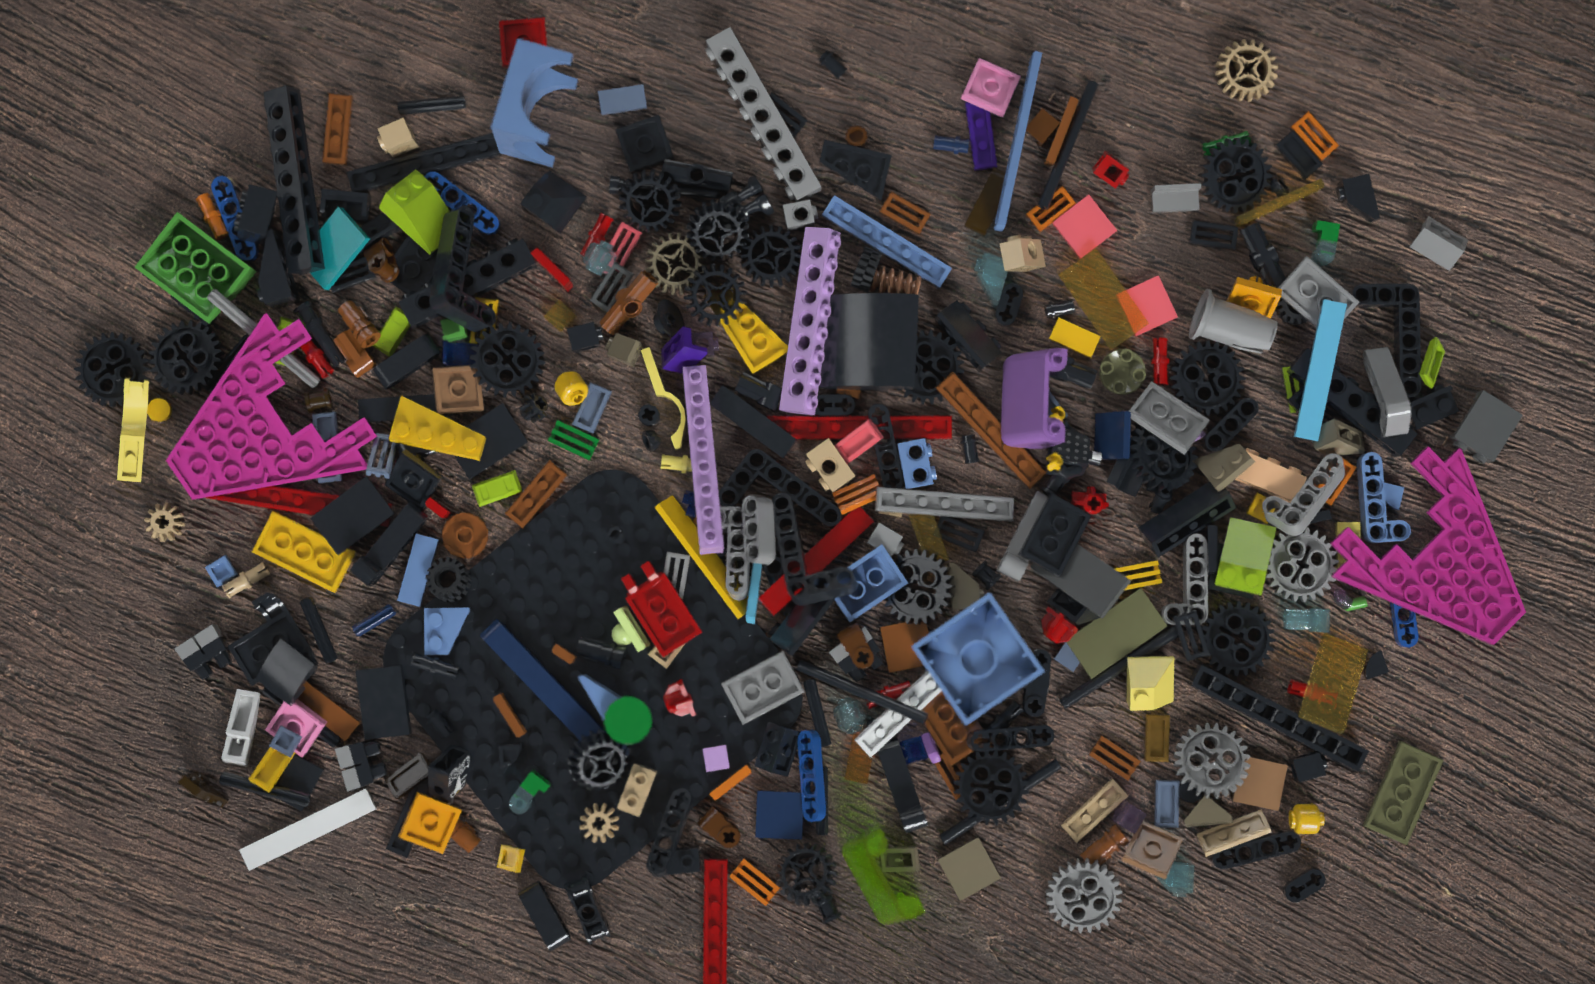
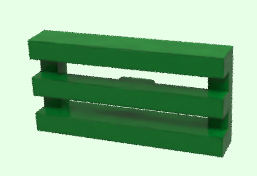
(555, 431)

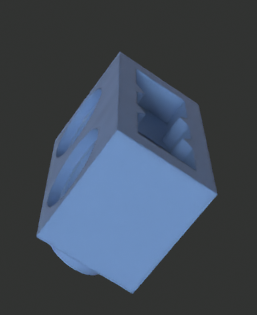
(909, 465)

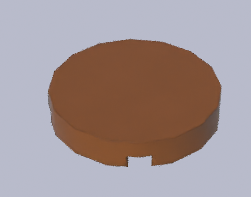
(465, 535)

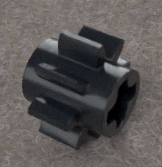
(533, 407)

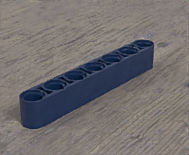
(539, 680)

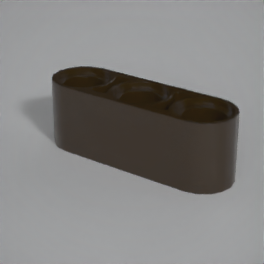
(986, 204)

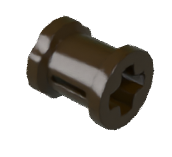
(318, 400)

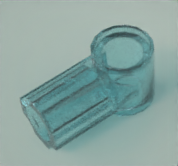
(1313, 620)

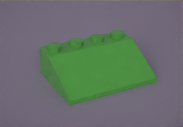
(193, 264)

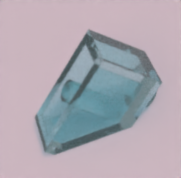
(991, 276)
(1179, 879)

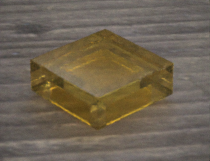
(559, 316)

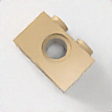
(397, 138)
(1022, 254)
(827, 452)
(637, 789)

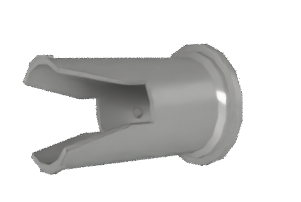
(1232, 324)

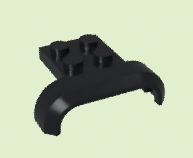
(255, 647)

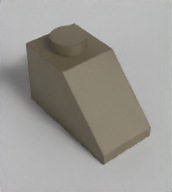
(624, 349)
(1339, 439)
(966, 589)

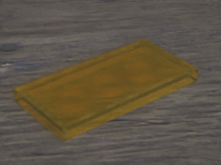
(1103, 299)
(1333, 683)

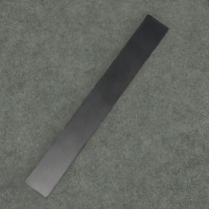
(426, 161)

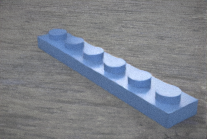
(886, 241)

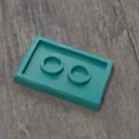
(340, 244)

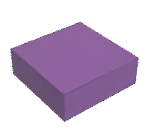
(931, 747)

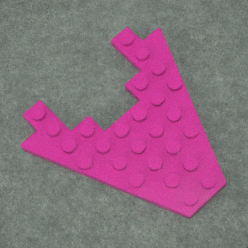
(240, 438)
(1457, 575)

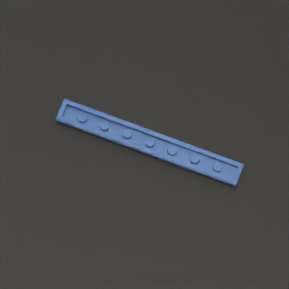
(1017, 142)

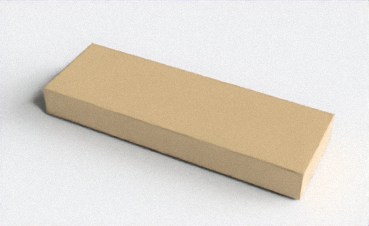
(1094, 810)
(1233, 834)

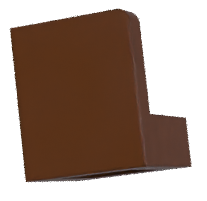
(1042, 126)

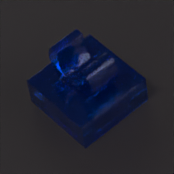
(688, 498)

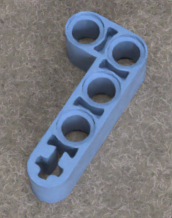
(1378, 498)

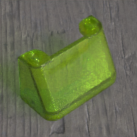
(860, 857)

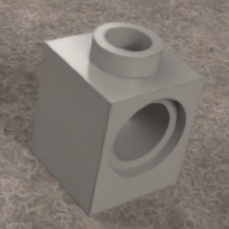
(793, 223)
(888, 538)

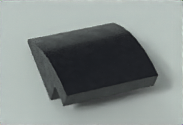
(871, 342)

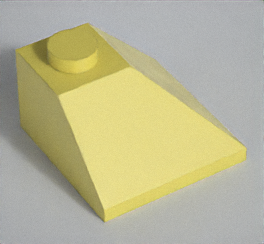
(1150, 682)

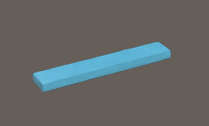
(1320, 370)

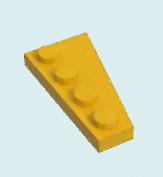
(750, 336)
(428, 430)

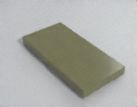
(1117, 634)
(1403, 792)

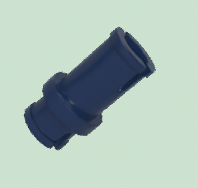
(951, 144)

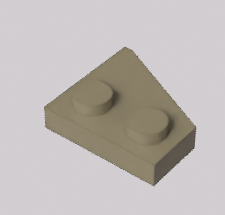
(1224, 465)

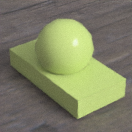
(628, 630)

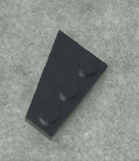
(857, 165)

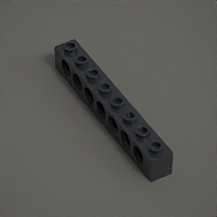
(293, 180)
(1277, 717)

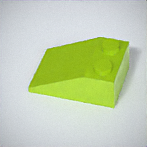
(416, 210)
(1245, 556)

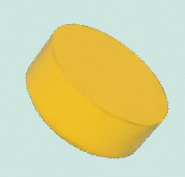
(159, 410)

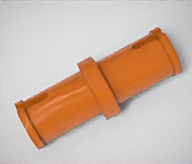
(212, 216)

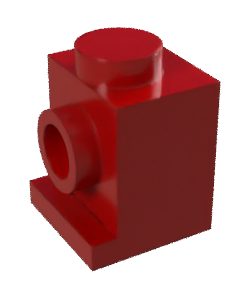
(1113, 179)

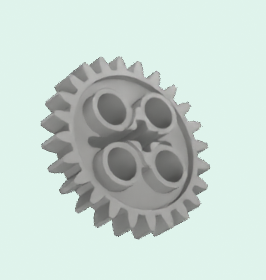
(1319, 574)
(1199, 775)
(1092, 913)

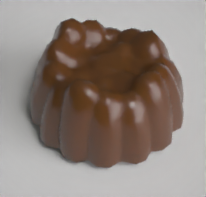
(856, 136)

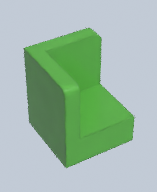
(453, 331)

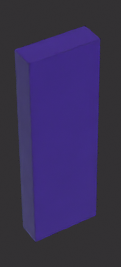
(981, 137)

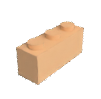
(1272, 478)

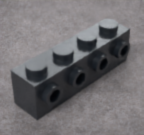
(1184, 516)

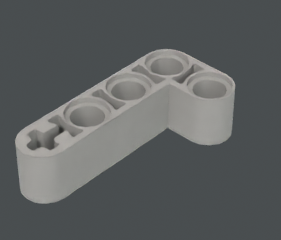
(1388, 391)
(1308, 492)
(735, 553)
(1012, 564)
(1190, 579)

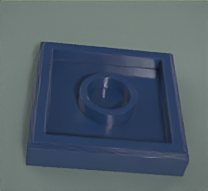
(1113, 434)
(779, 815)

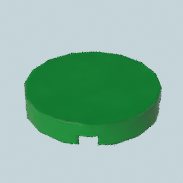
(628, 720)

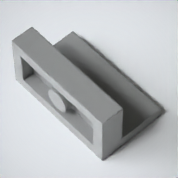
(1175, 198)
(1439, 243)

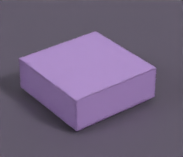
(716, 758)

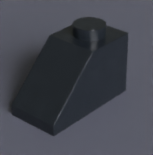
(1359, 197)

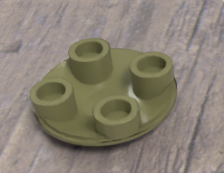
(1122, 371)

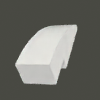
(241, 728)

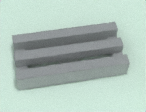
(676, 569)

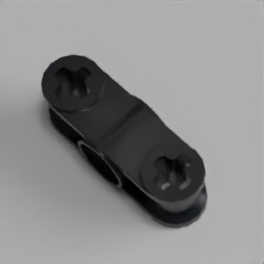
(1038, 687)
(582, 895)

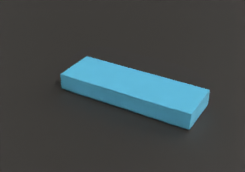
(753, 593)

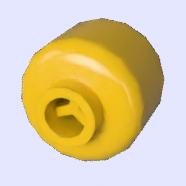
(571, 388)
(1306, 819)

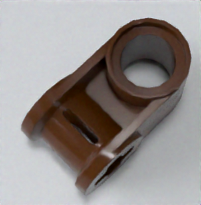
(382, 260)
(854, 643)
(716, 825)

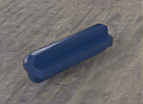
(374, 620)

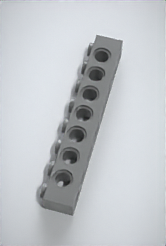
(727, 42)

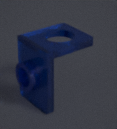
(458, 353)

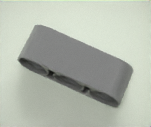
(758, 530)

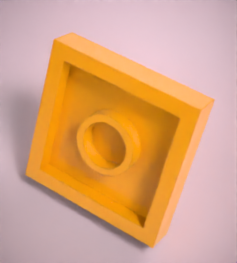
(1255, 295)
(430, 823)

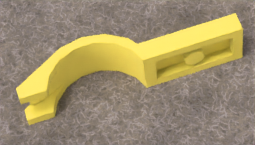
(133, 430)
(677, 438)

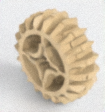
(1251, 77)

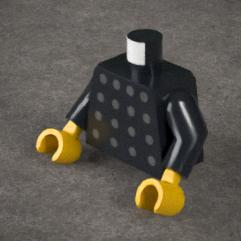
(1073, 455)

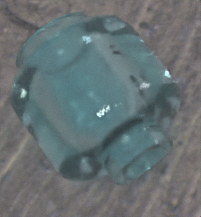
(599, 258)
(849, 715)

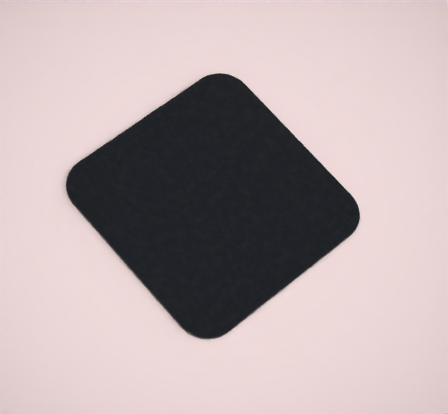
(552, 588)

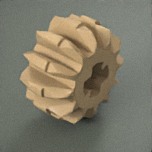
(164, 531)
(593, 817)

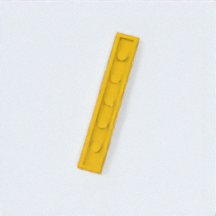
(709, 563)

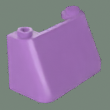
(1026, 400)

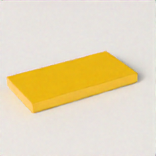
(302, 552)

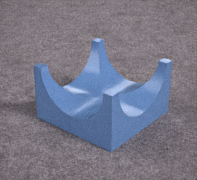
(525, 83)
(978, 659)

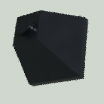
(553, 201)
(1071, 608)

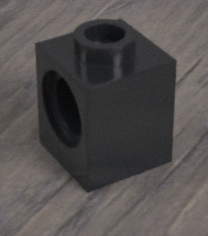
(585, 337)
(1308, 766)

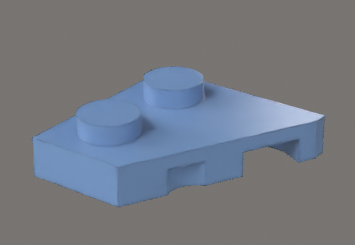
(442, 629)

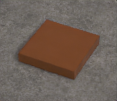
(897, 645)

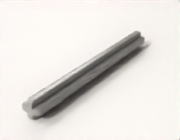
(249, 325)

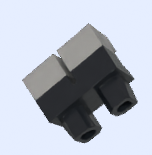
(203, 649)
(847, 665)
(366, 772)

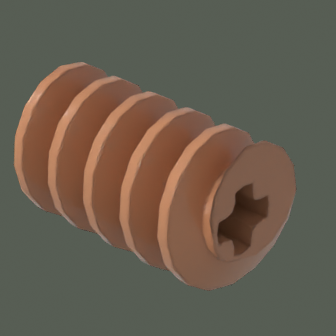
(894, 283)

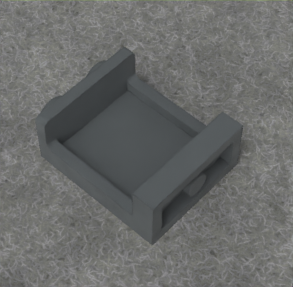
(1485, 427)

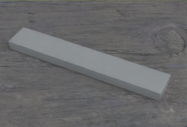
(944, 504)

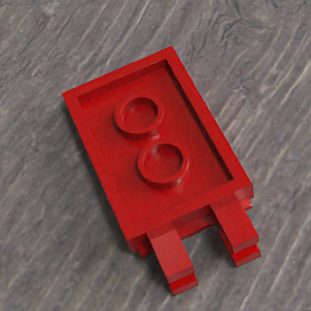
(661, 610)

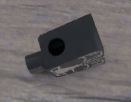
(448, 773)

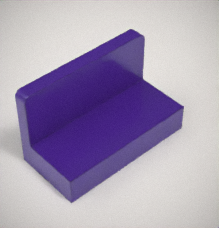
(680, 352)

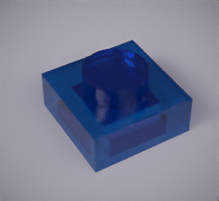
(913, 750)

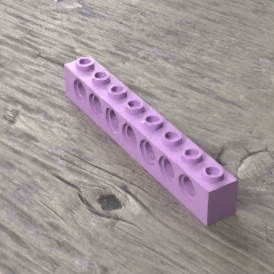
(804, 311)
(702, 459)

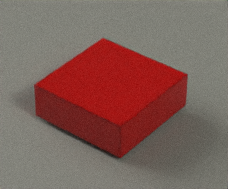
(436, 507)

